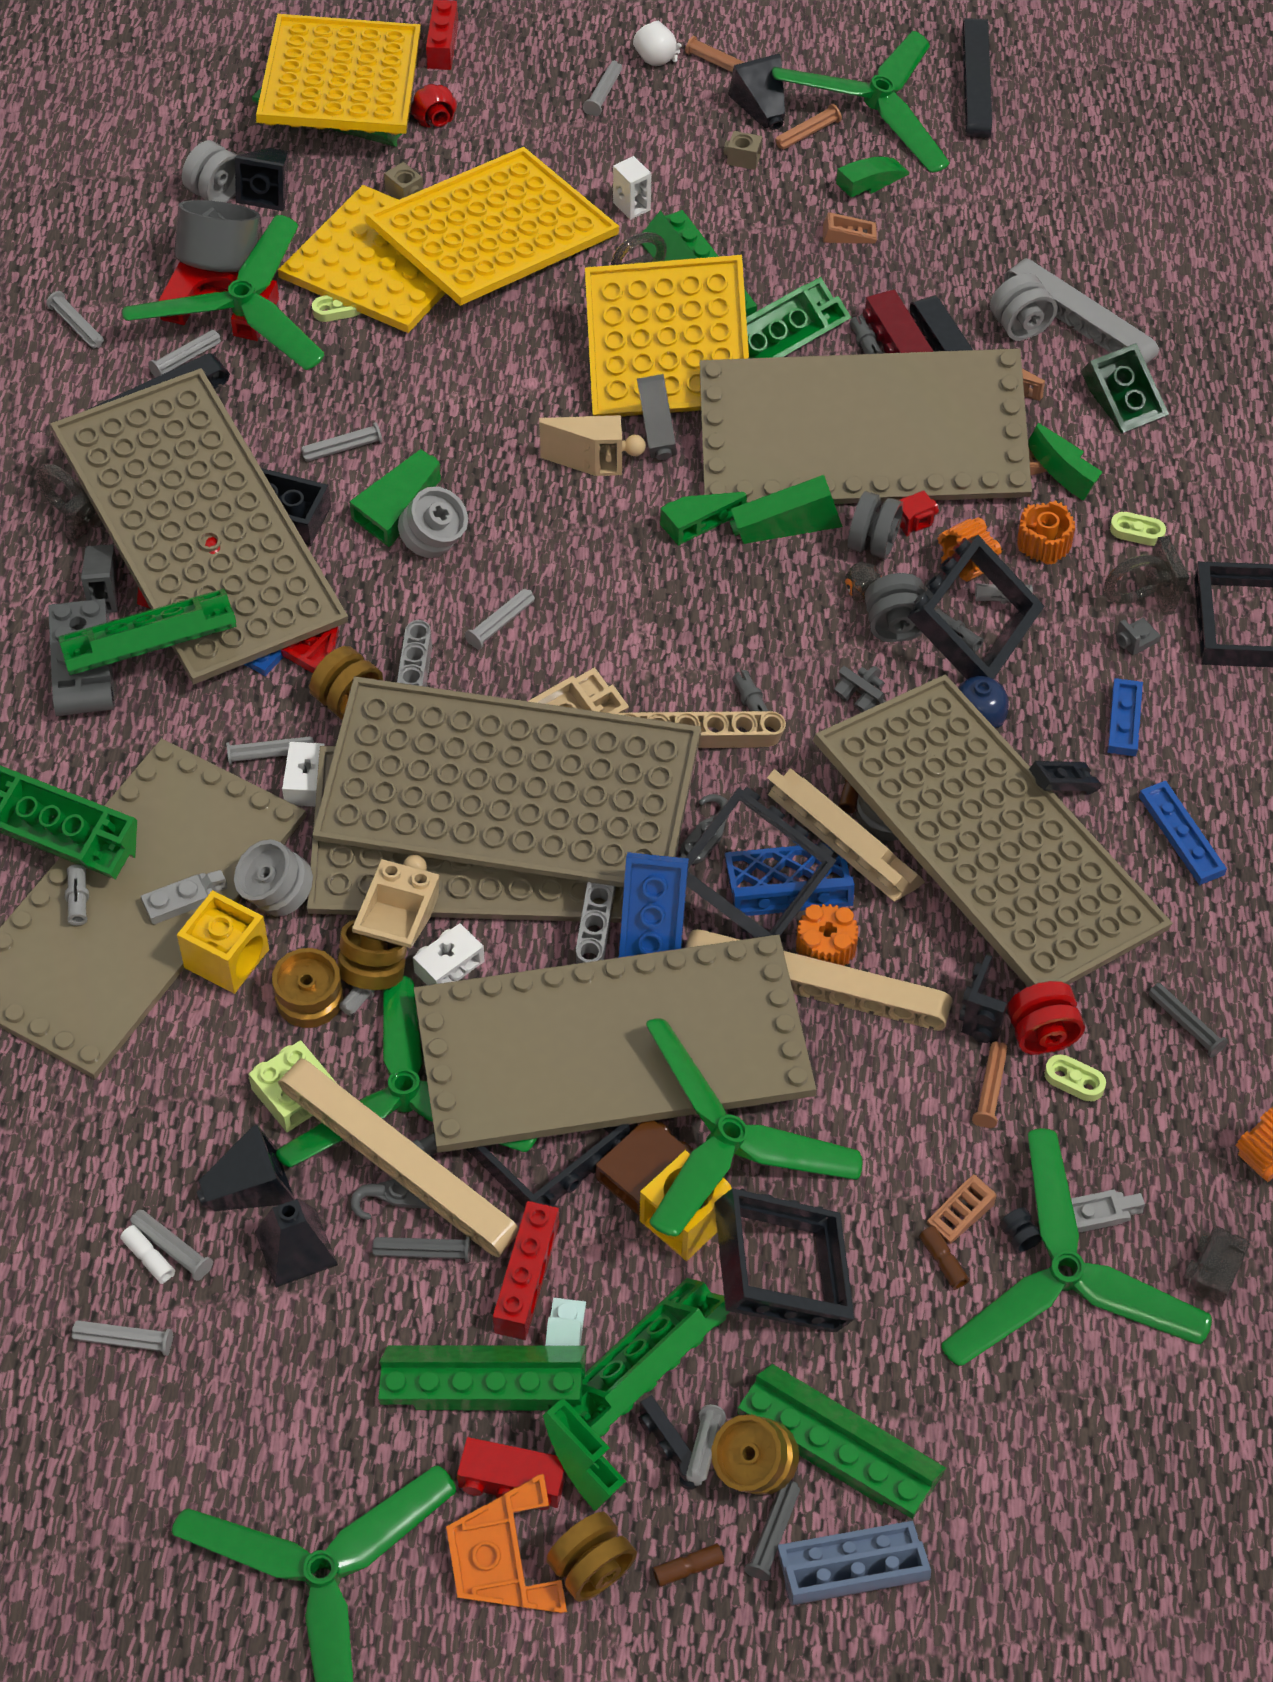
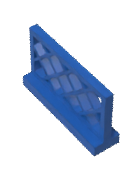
(775, 898)

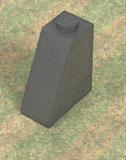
(657, 417)
(101, 575)

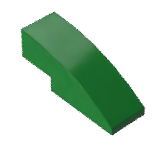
(869, 175)
(1063, 461)
(582, 1454)

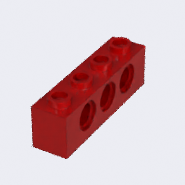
(526, 1270)

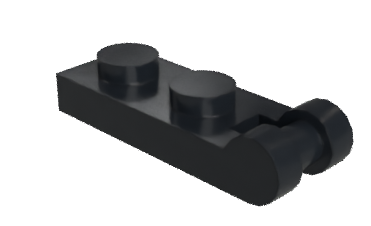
(1064, 776)
(670, 1442)

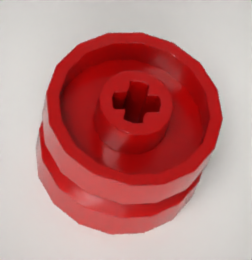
(1045, 1017)

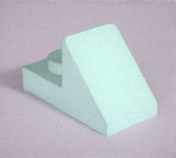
(565, 1322)

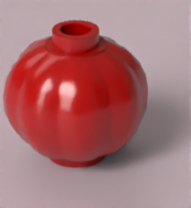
(436, 103)

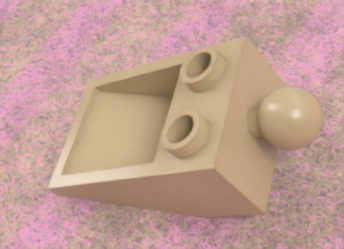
(587, 443)
(398, 902)

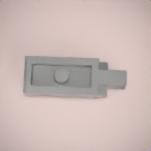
(182, 896)
(1105, 1209)

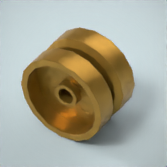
(335, 675)
(369, 961)
(307, 987)
(755, 1454)
(591, 1556)

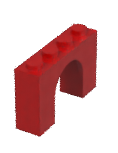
(193, 281)

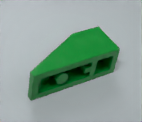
(698, 514)

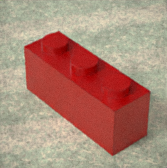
(442, 35)
(500, 1468)

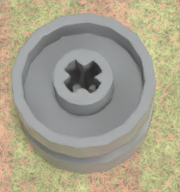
(210, 172)
(1023, 306)
(433, 522)
(273, 878)

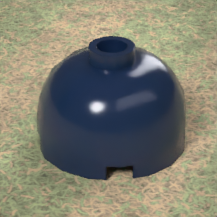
(987, 697)

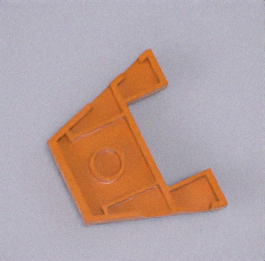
(489, 1557)

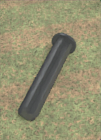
(1188, 1020)
(422, 1248)
(773, 1532)

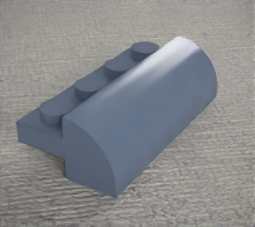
(853, 1563)

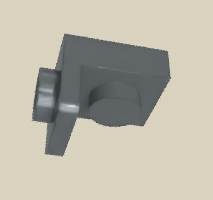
(1136, 636)

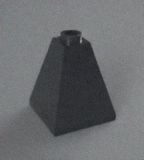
(758, 91)
(262, 178)
(246, 1176)
(294, 1242)

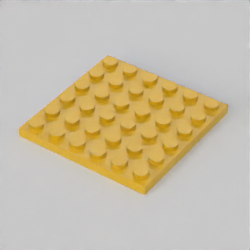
(361, 267)
(662, 322)

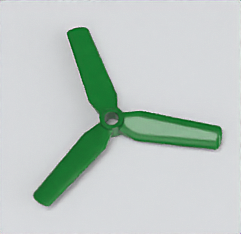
(882, 96)
(245, 298)
(403, 1061)
(729, 1137)
(1094, 1282)
(349, 1552)

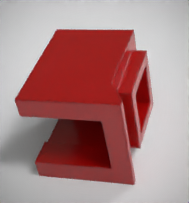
(917, 512)

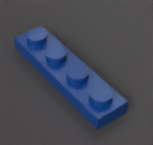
(1182, 832)

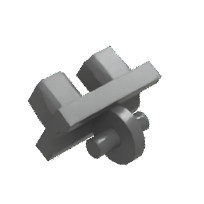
(852, 682)

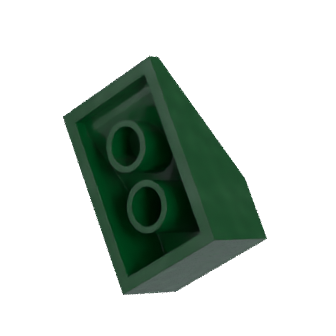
(1125, 388)

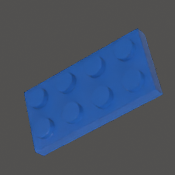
(653, 904)

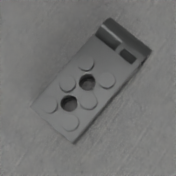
(89, 689)

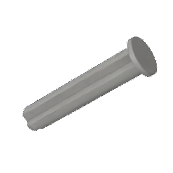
(593, 105)
(74, 319)
(184, 353)
(342, 443)
(499, 618)
(262, 749)
(172, 1244)
(123, 1336)
(711, 1420)

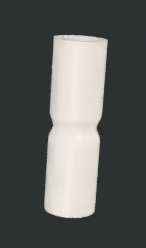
(150, 1257)

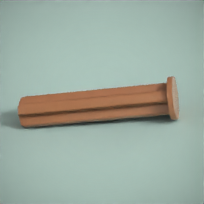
(711, 54)
(809, 127)
(991, 1086)

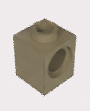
(743, 150)
(402, 181)

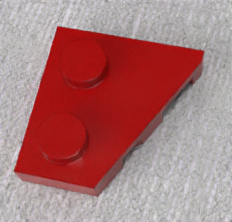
(312, 650)

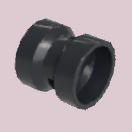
(1021, 1229)

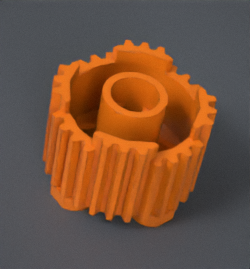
(967, 529)
(1046, 532)
(827, 934)
(1257, 1146)

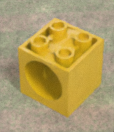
(223, 941)
(700, 1227)

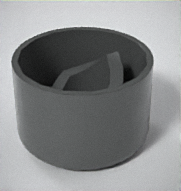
(215, 235)

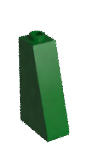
(383, 502)
(787, 513)

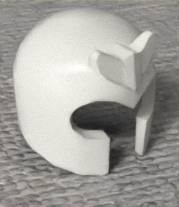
(656, 44)

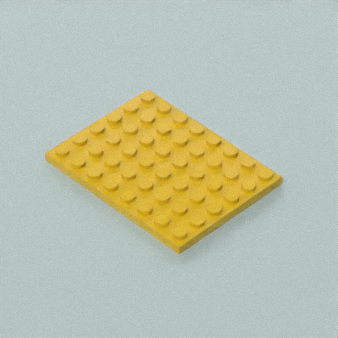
(339, 74)
(491, 225)

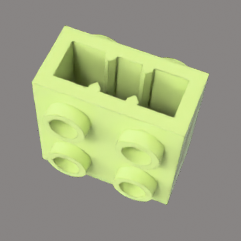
(265, 1084)

